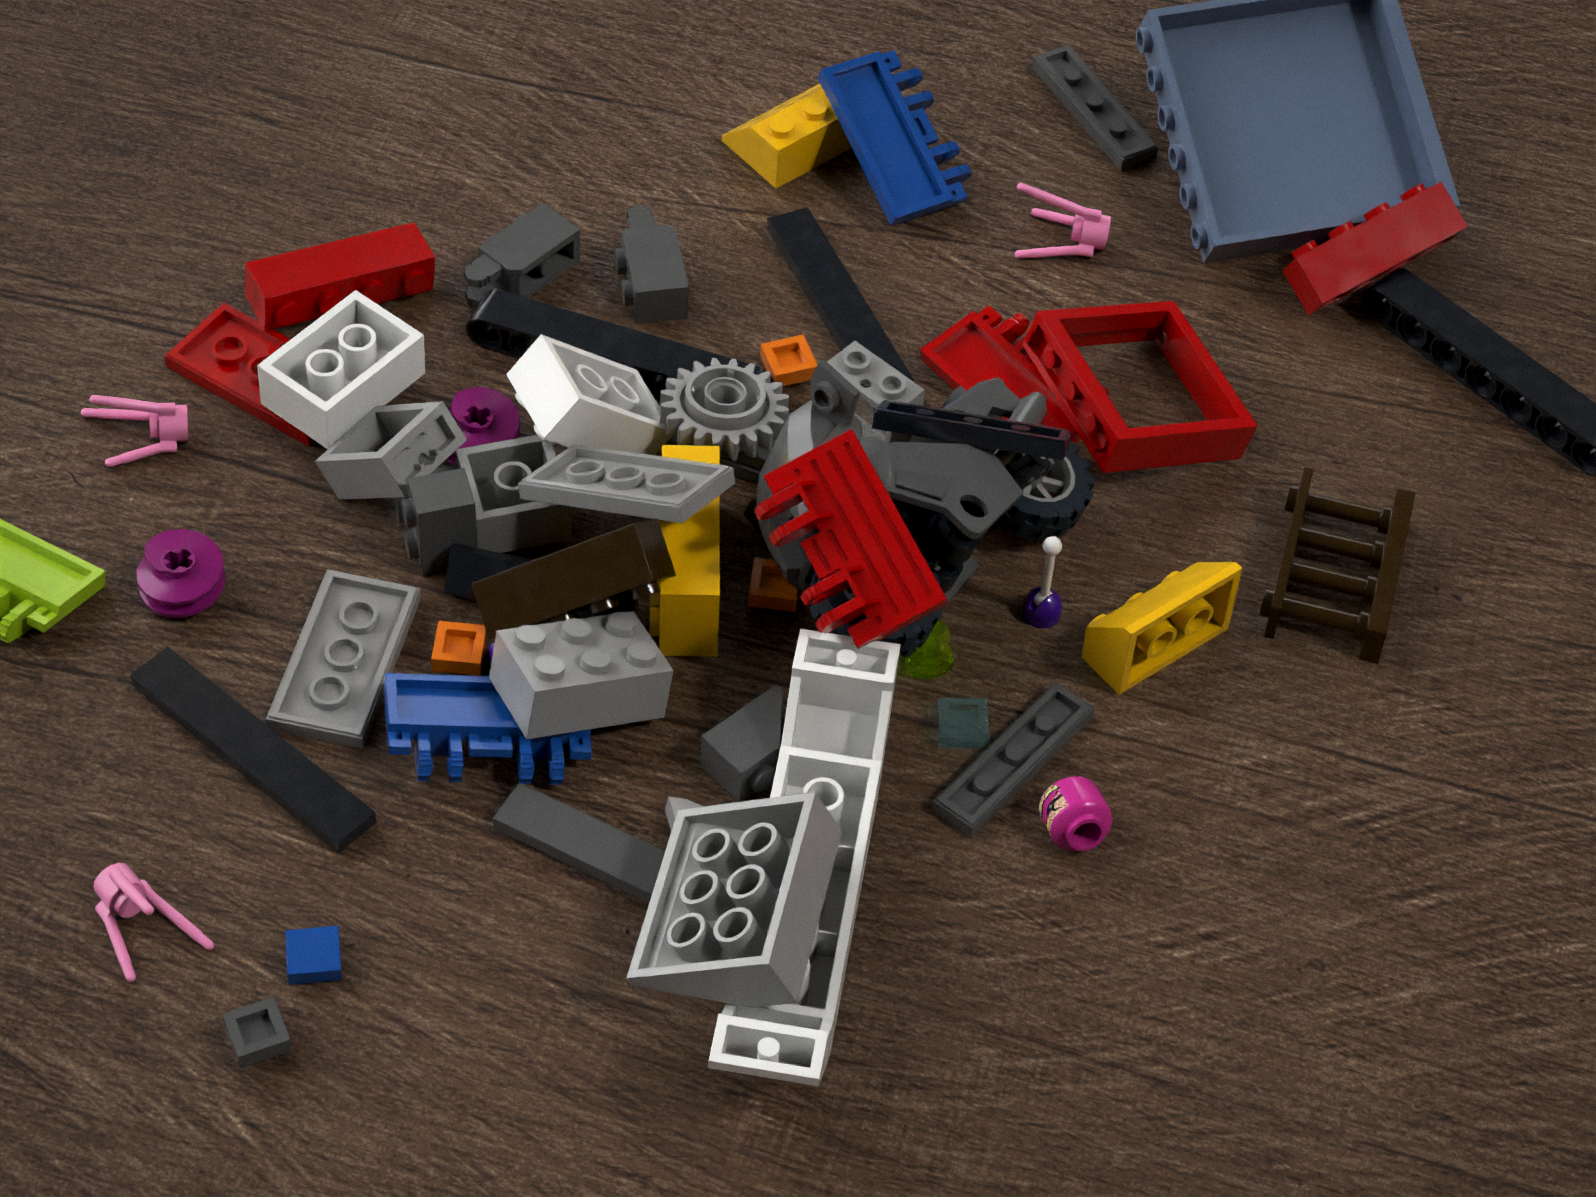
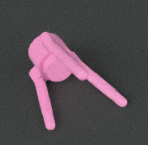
(1088, 226)
(166, 422)
(126, 896)

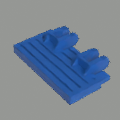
(894, 136)
(459, 708)

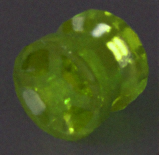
(934, 657)

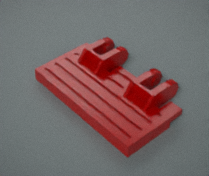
(977, 352)
(858, 541)

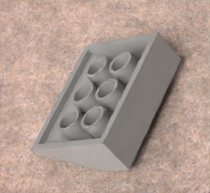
(738, 901)

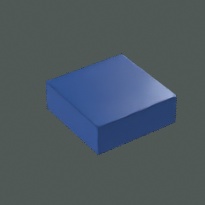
(313, 955)

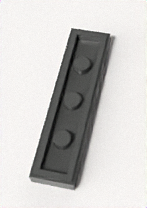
(1095, 107)
(1012, 760)
(580, 841)

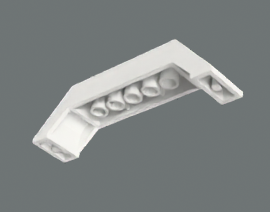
(837, 749)

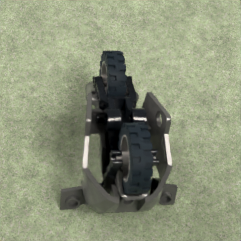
(941, 488)

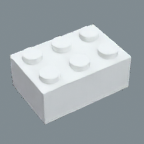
(341, 368)
(586, 399)

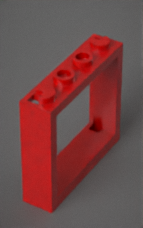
(1114, 446)

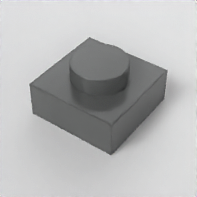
(257, 1032)

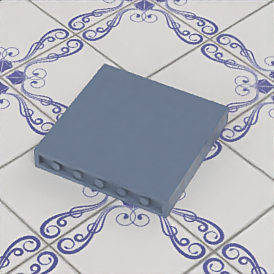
(1288, 117)

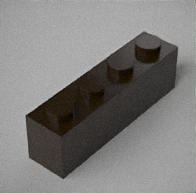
(576, 578)

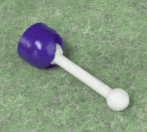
(1047, 600)

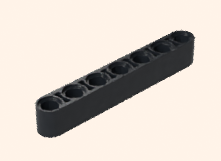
(514, 322)
(1486, 364)

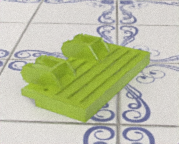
(40, 582)

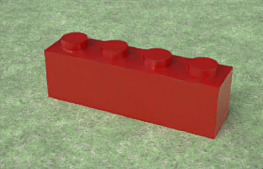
(1374, 247)
(316, 278)

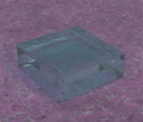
(963, 723)

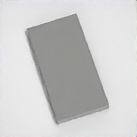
(627, 483)
(342, 659)

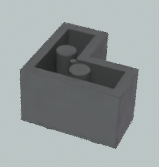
(438, 515)

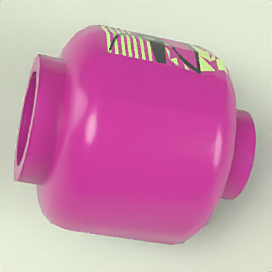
(1075, 814)

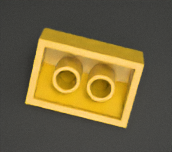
(790, 138)
(1162, 624)

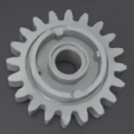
(724, 408)

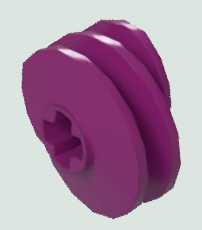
(484, 417)
(180, 573)

